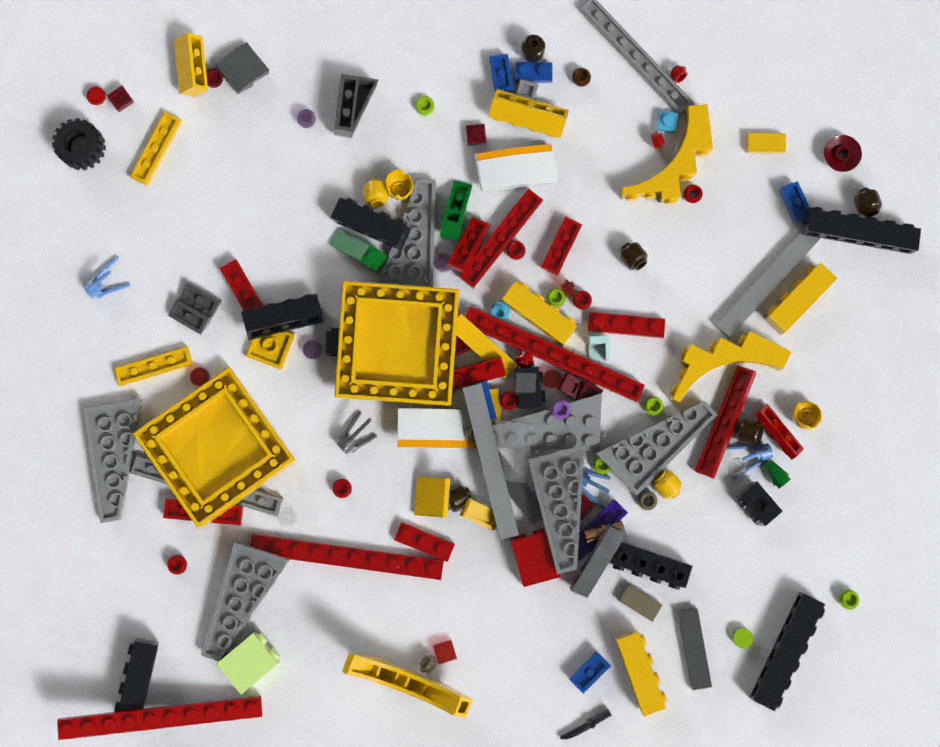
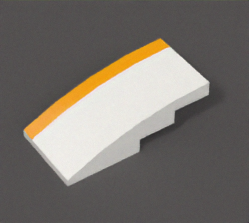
(516, 167)
(433, 428)

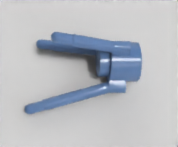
(95, 286)
(760, 453)
(586, 480)

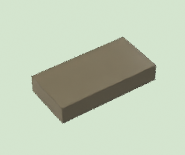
(640, 602)

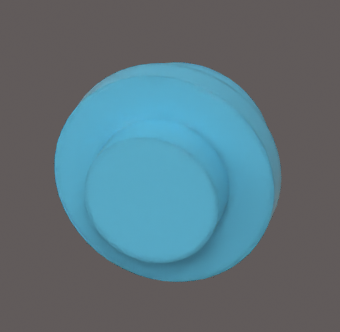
(500, 310)

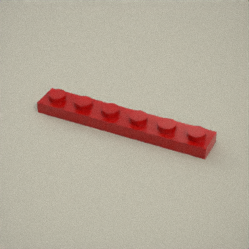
(501, 238)
(725, 422)

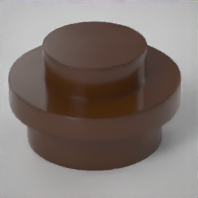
(581, 77)

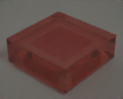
(444, 652)

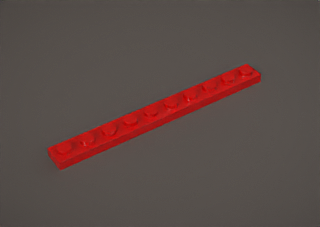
(555, 355)
(350, 557)
(159, 717)

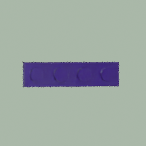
(610, 514)

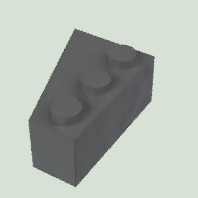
(352, 102)

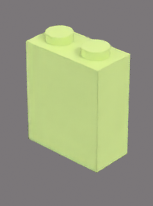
(249, 662)

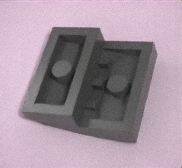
(242, 68)
(195, 308)

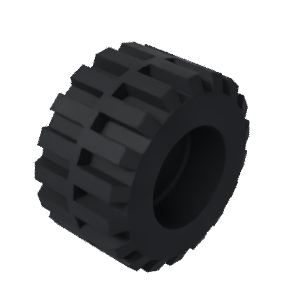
(70, 132)

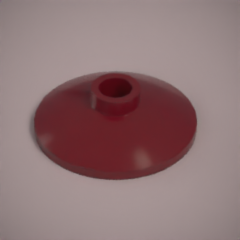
(848, 147)

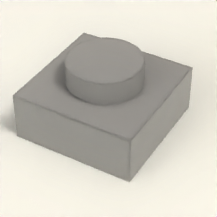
(527, 89)

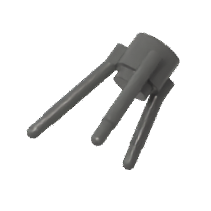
(347, 442)

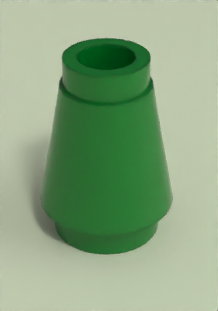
(776, 474)

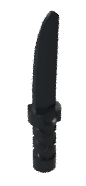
(591, 722)

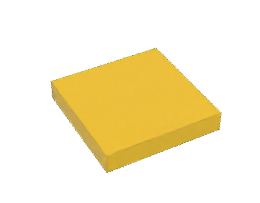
(271, 349)
(432, 497)

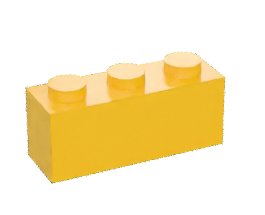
(190, 64)

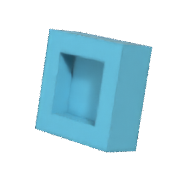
(667, 122)

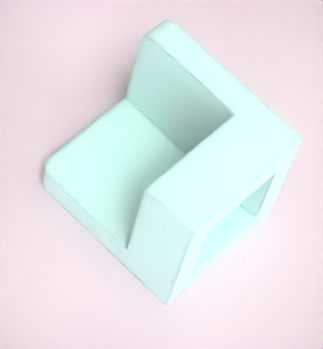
(599, 348)

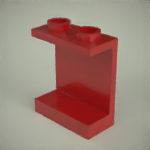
(534, 558)

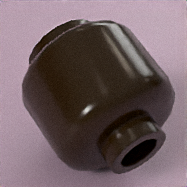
(533, 48)
(868, 202)
(633, 256)
(749, 432)
(457, 497)

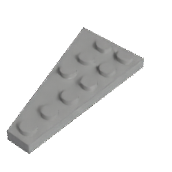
(417, 255)
(578, 429)
(648, 452)
(111, 453)
(559, 493)
(243, 588)

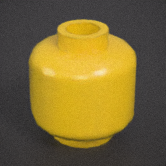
(375, 193)
(667, 484)

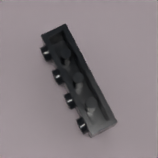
(370, 223)
(282, 316)
(651, 564)
(138, 675)

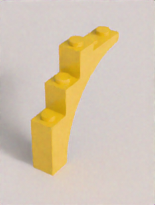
(666, 184)
(751, 350)
(408, 682)

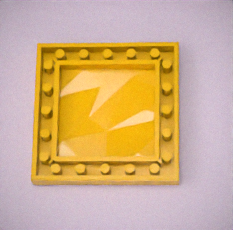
(396, 343)
(214, 447)

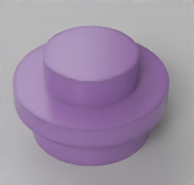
(561, 409)

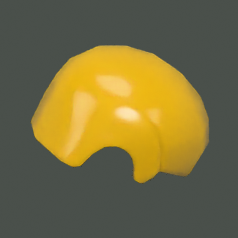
(399, 184)
(807, 415)

